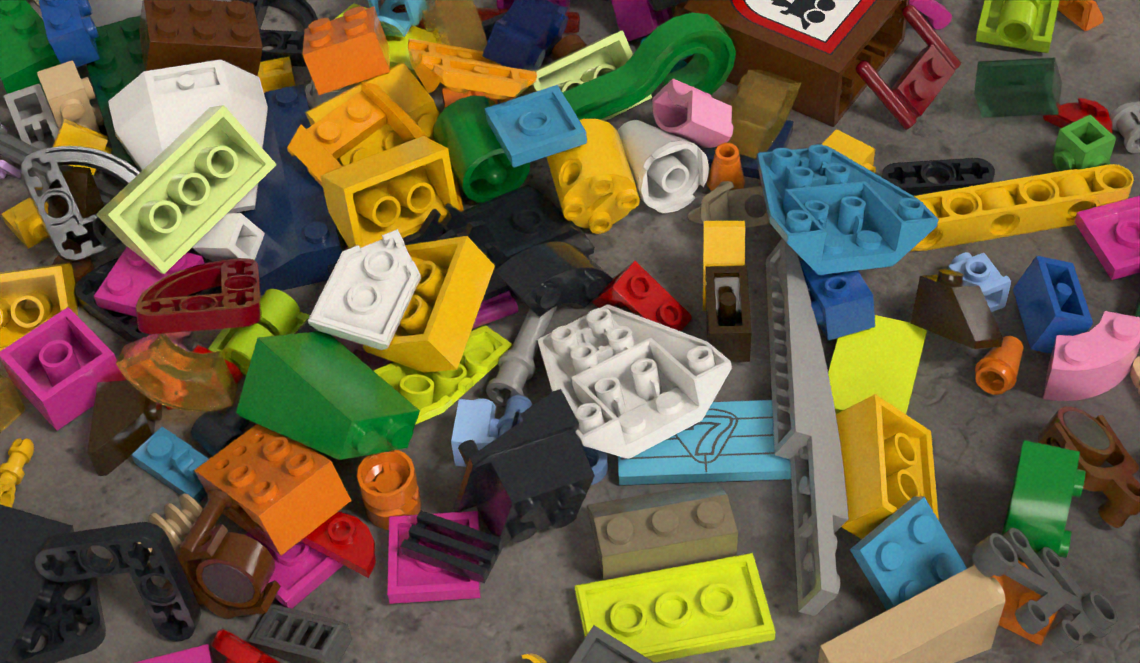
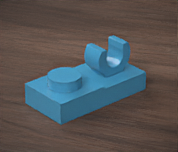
(172, 463)

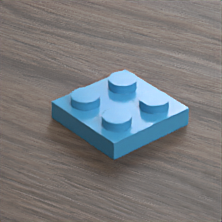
(535, 126)
(907, 554)

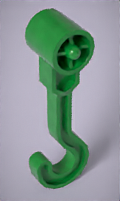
(482, 163)

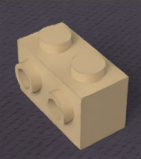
(70, 96)

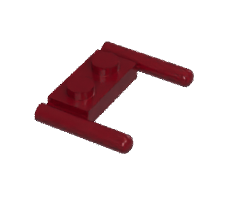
(921, 79)

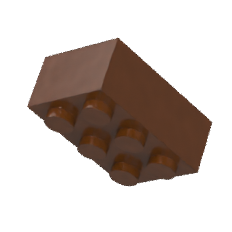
(199, 32)

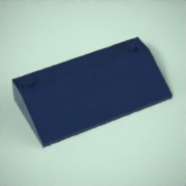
(291, 204)

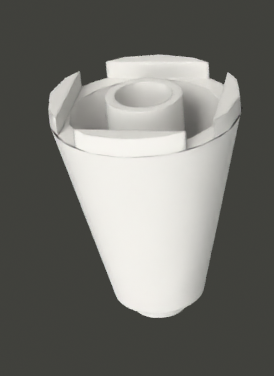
(663, 166)

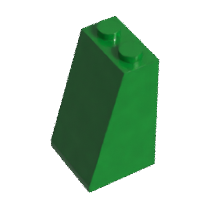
(324, 397)

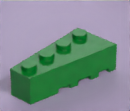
(23, 46)

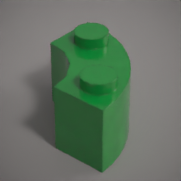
(1042, 495)

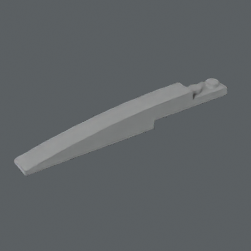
(805, 429)

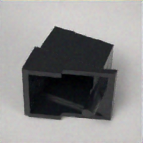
(528, 474)

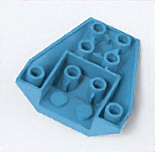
(839, 211)

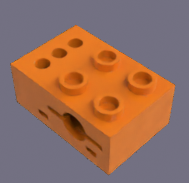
(275, 486)

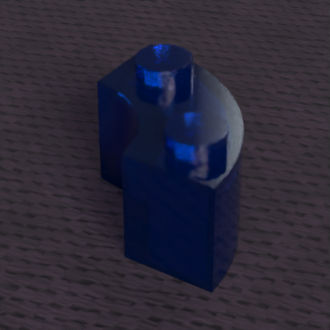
(526, 33)

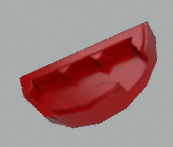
(1074, 111)
(345, 541)
(238, 649)

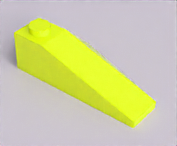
(441, 389)

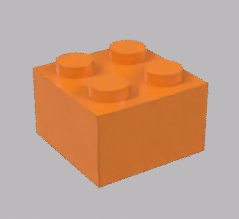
(346, 49)

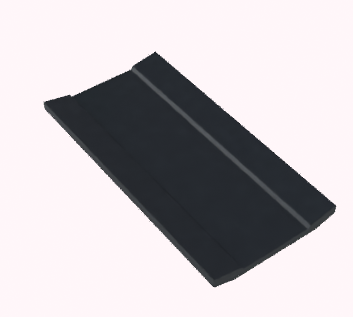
(503, 229)

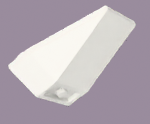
(168, 100)
(631, 378)

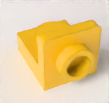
(26, 223)

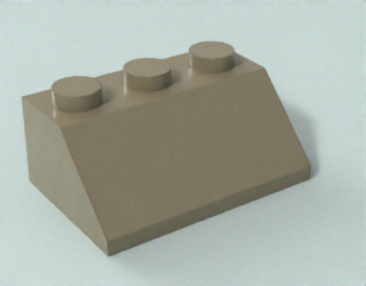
(663, 530)

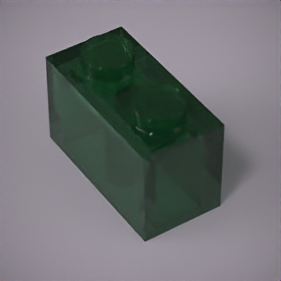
(1018, 87)

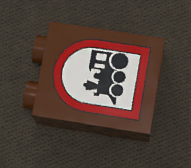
(809, 44)

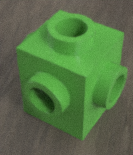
(1083, 145)

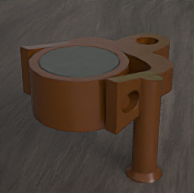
(1098, 443)
(224, 568)

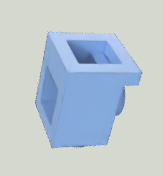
(982, 272)
(475, 422)

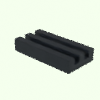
(456, 540)

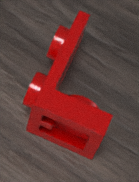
(644, 297)

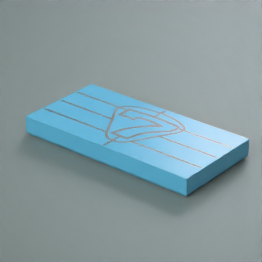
(725, 446)

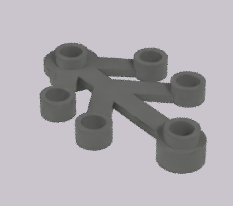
(1091, 612)

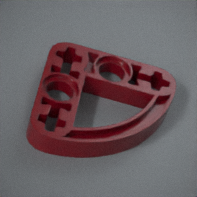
(169, 309)

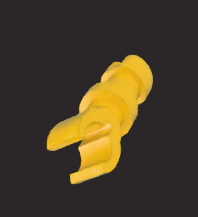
(11, 471)

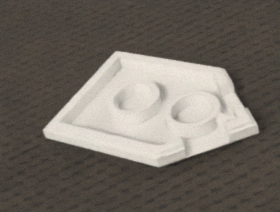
(368, 293)

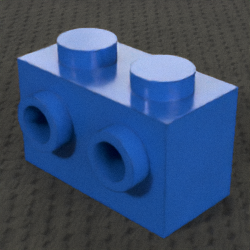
(70, 30)
(839, 302)
(1051, 302)

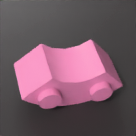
(692, 114)
(1093, 360)

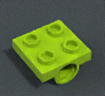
(1018, 23)
(279, 317)

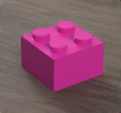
(60, 367)

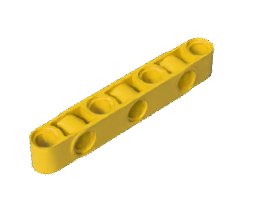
(1021, 204)

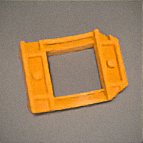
(466, 70)
(348, 126)

